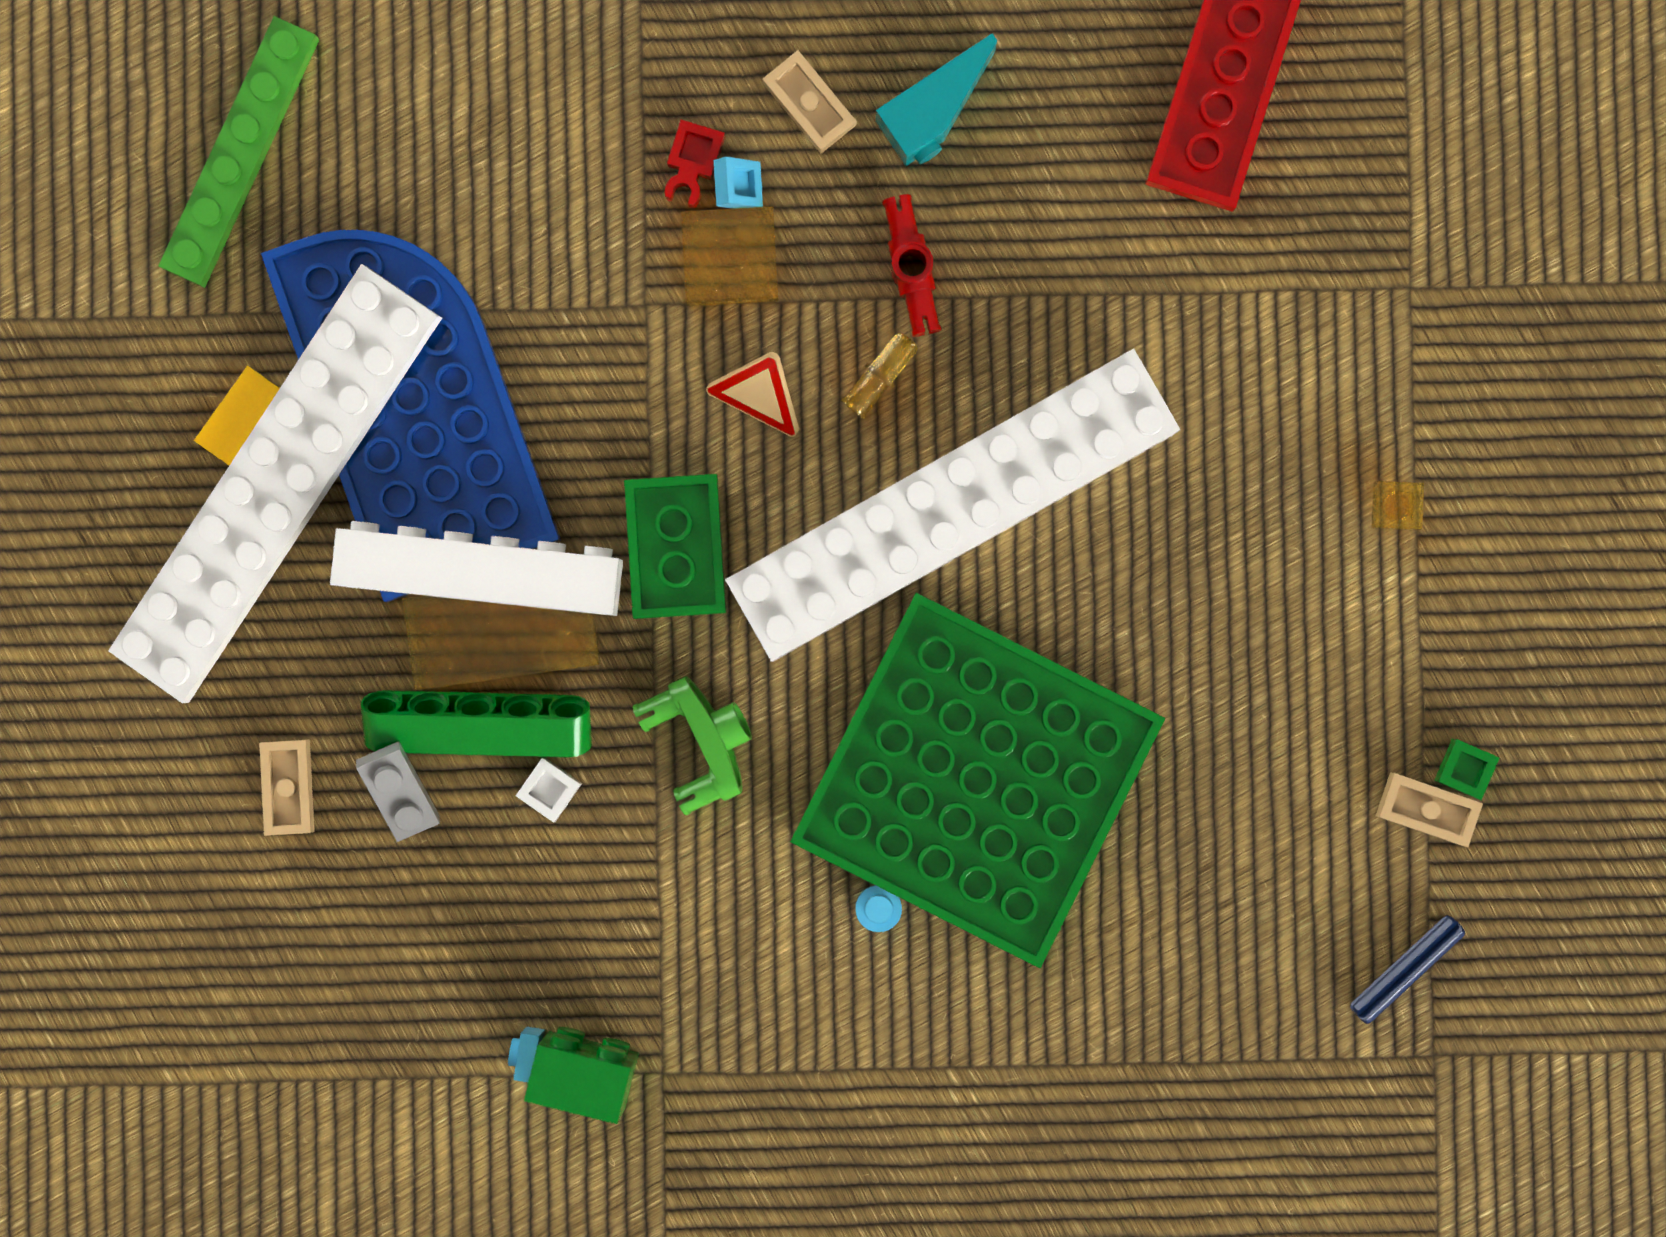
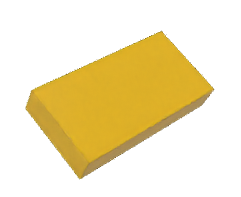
(237, 415)

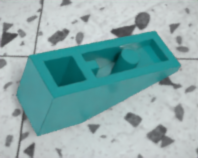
(926, 112)

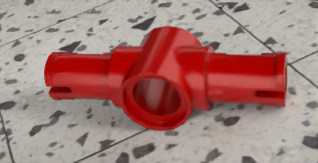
(908, 242)

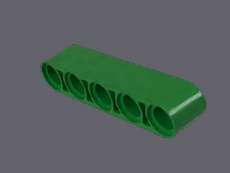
(477, 723)

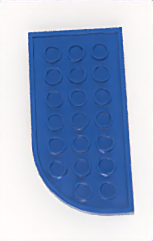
(449, 436)

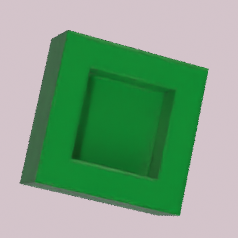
(1466, 769)

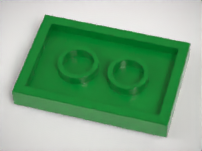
(675, 546)

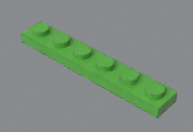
(239, 152)

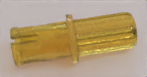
(880, 375)

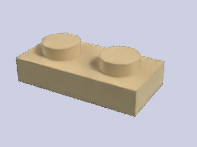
(809, 101)
(286, 787)
(1429, 809)

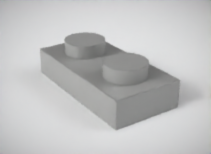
(397, 791)

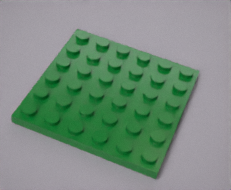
(977, 780)

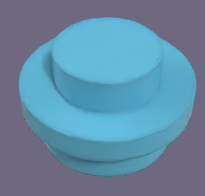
(878, 909)

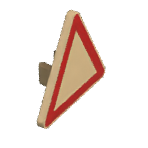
(759, 392)

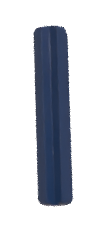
(1407, 969)

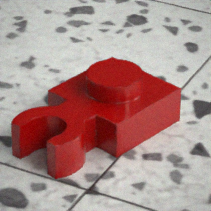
(694, 157)

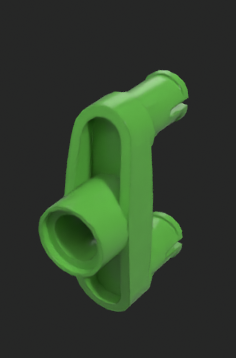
(716, 735)

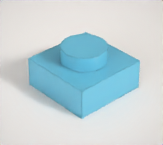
(738, 183)
(523, 1052)

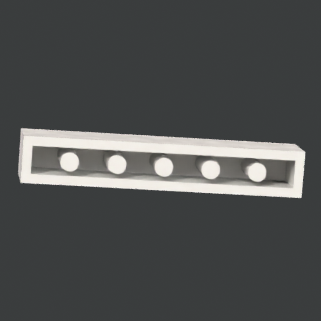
(475, 570)

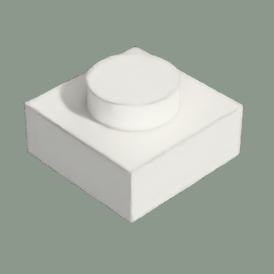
(548, 789)

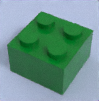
(582, 1075)

